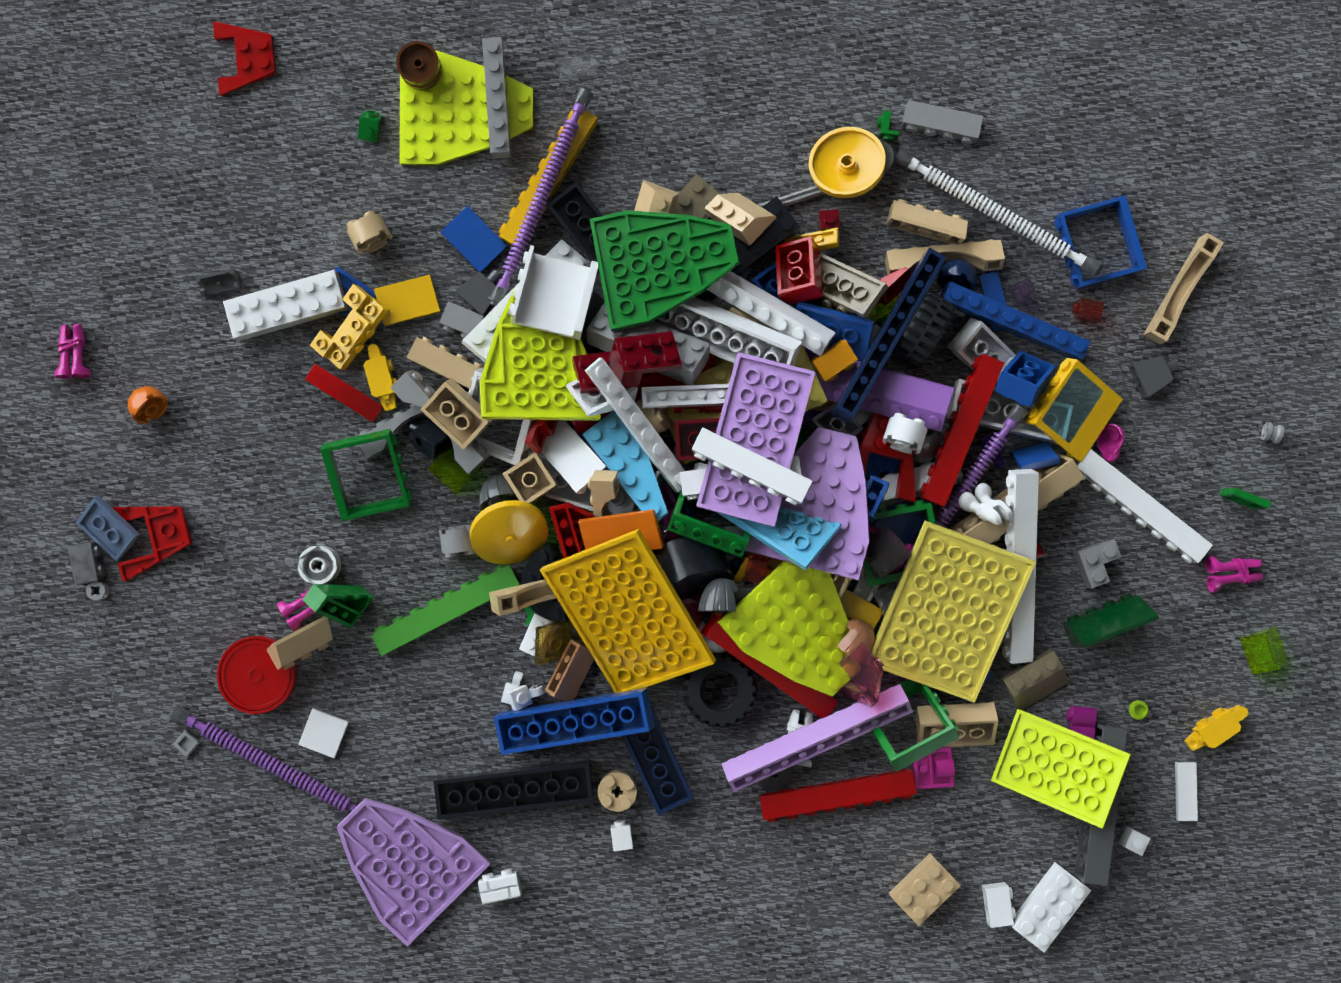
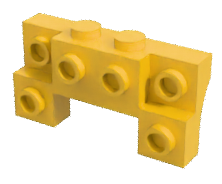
(354, 331)

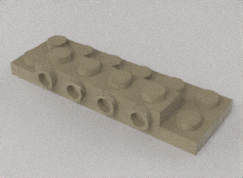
(849, 288)

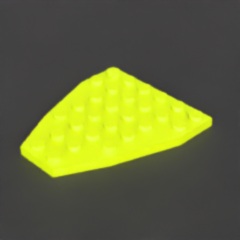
(453, 115)
(529, 374)
(793, 627)

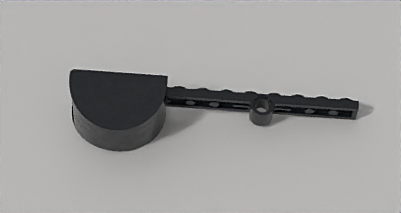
(694, 565)

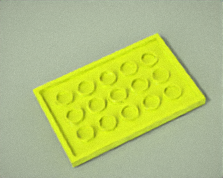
(1061, 768)

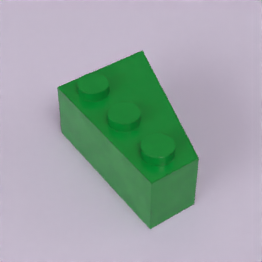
(338, 602)

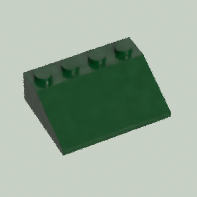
(1108, 620)

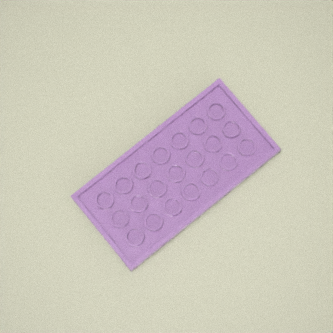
(764, 416)

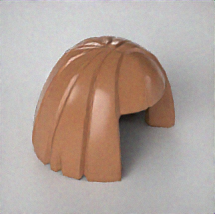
(859, 632)

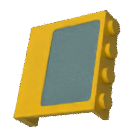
(1074, 408)

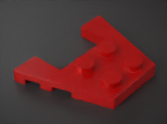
(253, 56)

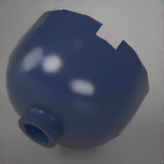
(958, 272)

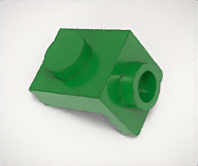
(883, 124)
(369, 126)

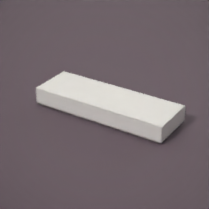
(1186, 791)

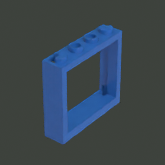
(1129, 233)

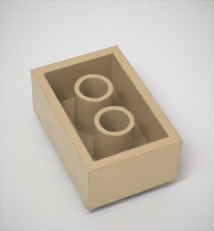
(924, 889)

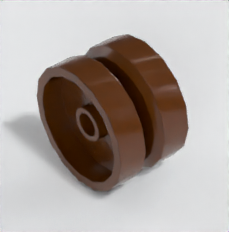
(419, 65)

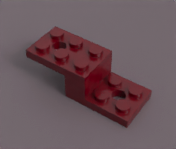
(630, 359)

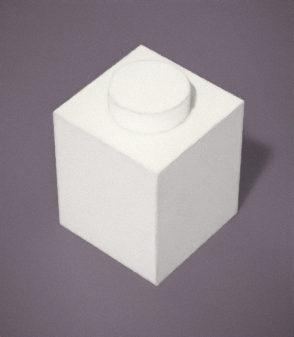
(621, 835)
(1134, 840)

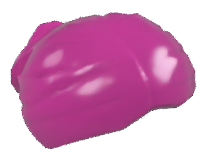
(1110, 442)

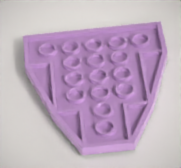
(837, 496)
(407, 865)

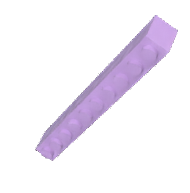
(815, 738)

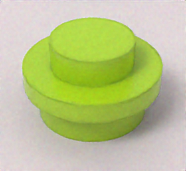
(1138, 709)

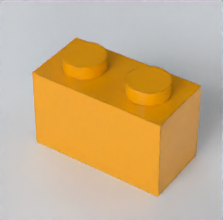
(834, 360)

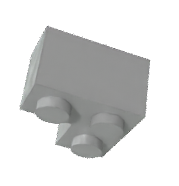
(1092, 560)

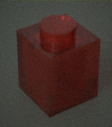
(1087, 310)
(756, 568)

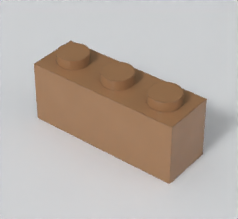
(570, 671)

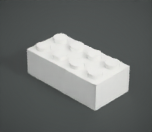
(1049, 907)

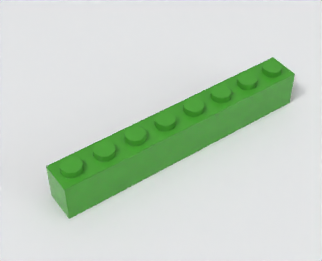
(442, 611)

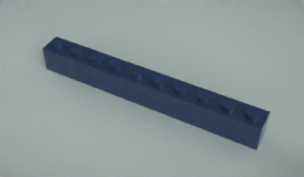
(888, 335)

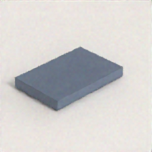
(107, 528)

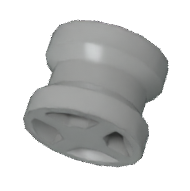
(1272, 432)
(102, 590)

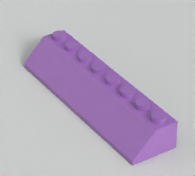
(896, 393)

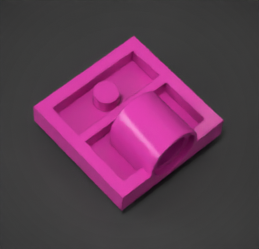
(935, 770)

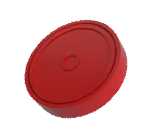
(251, 678)

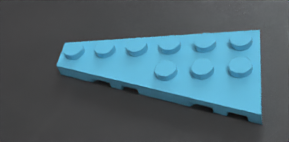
(624, 454)
(794, 535)

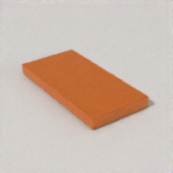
(605, 528)

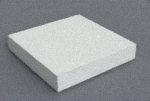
(323, 733)

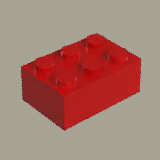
(799, 271)

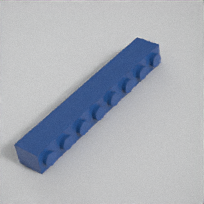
(1015, 322)

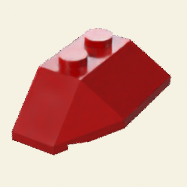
(567, 528)

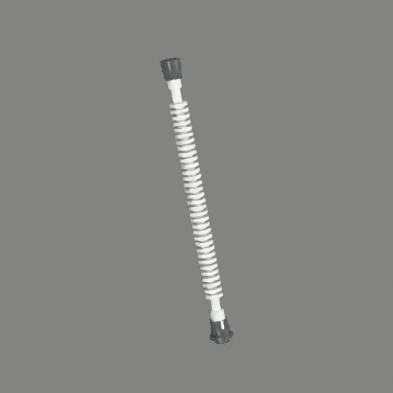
(1086, 263)

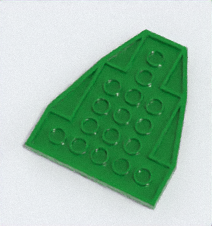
(658, 262)

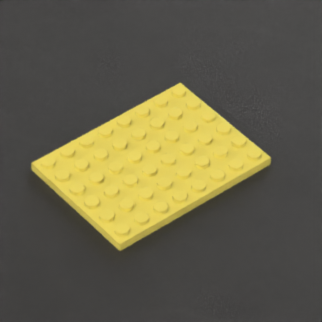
(951, 611)

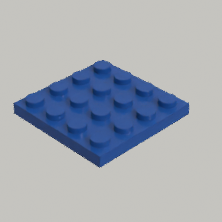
(848, 327)

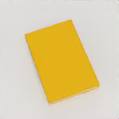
(408, 300)

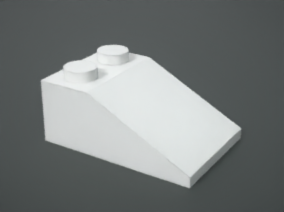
(978, 339)
(594, 402)

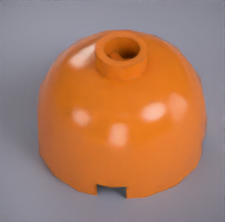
(146, 404)

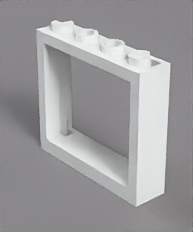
(495, 450)

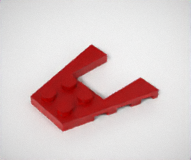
(873, 444)
(167, 534)

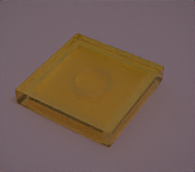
(551, 641)

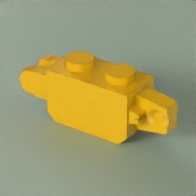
(380, 377)
(1217, 728)

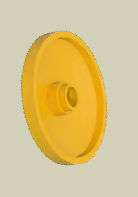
(847, 162)
(508, 532)

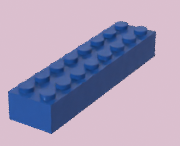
(574, 721)

